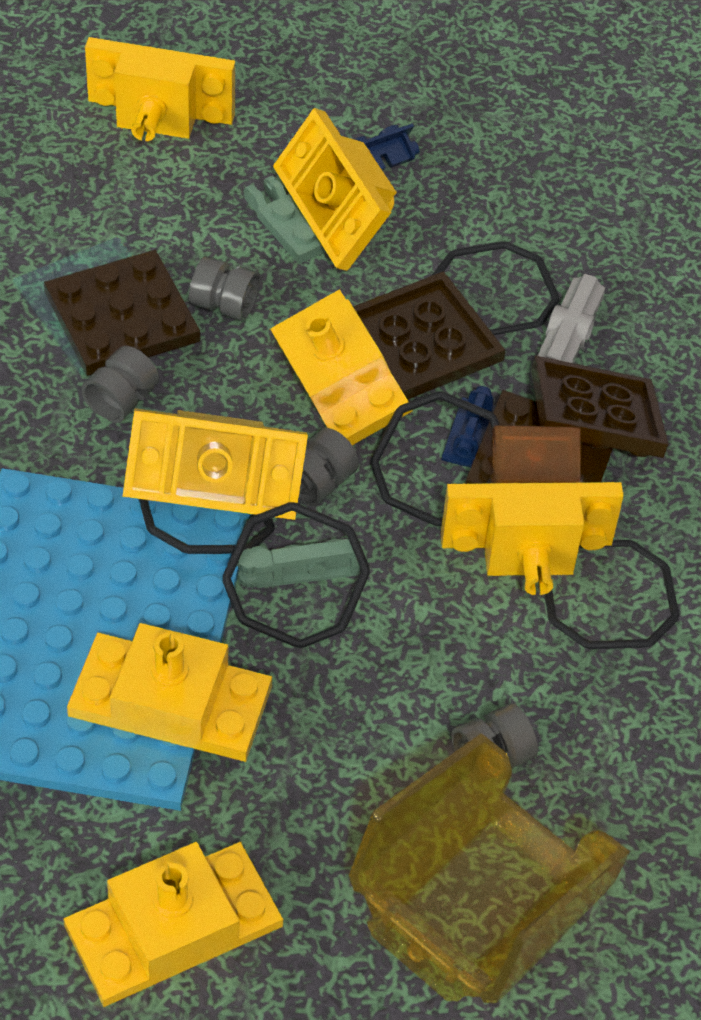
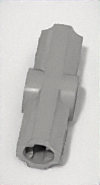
(573, 320)

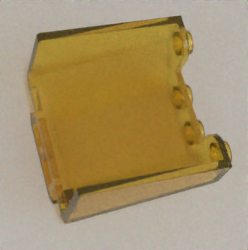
(472, 881)

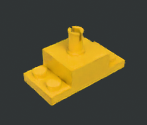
(159, 87)
(335, 187)
(340, 367)
(213, 462)
(531, 525)
(171, 691)
(170, 919)

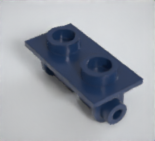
(393, 145)
(468, 429)

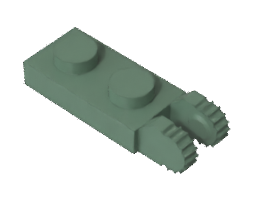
(284, 220)
(297, 564)

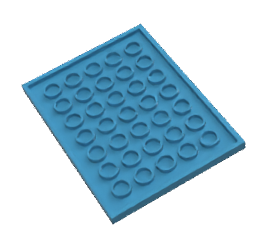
(84, 566)

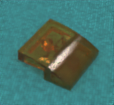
(536, 454)

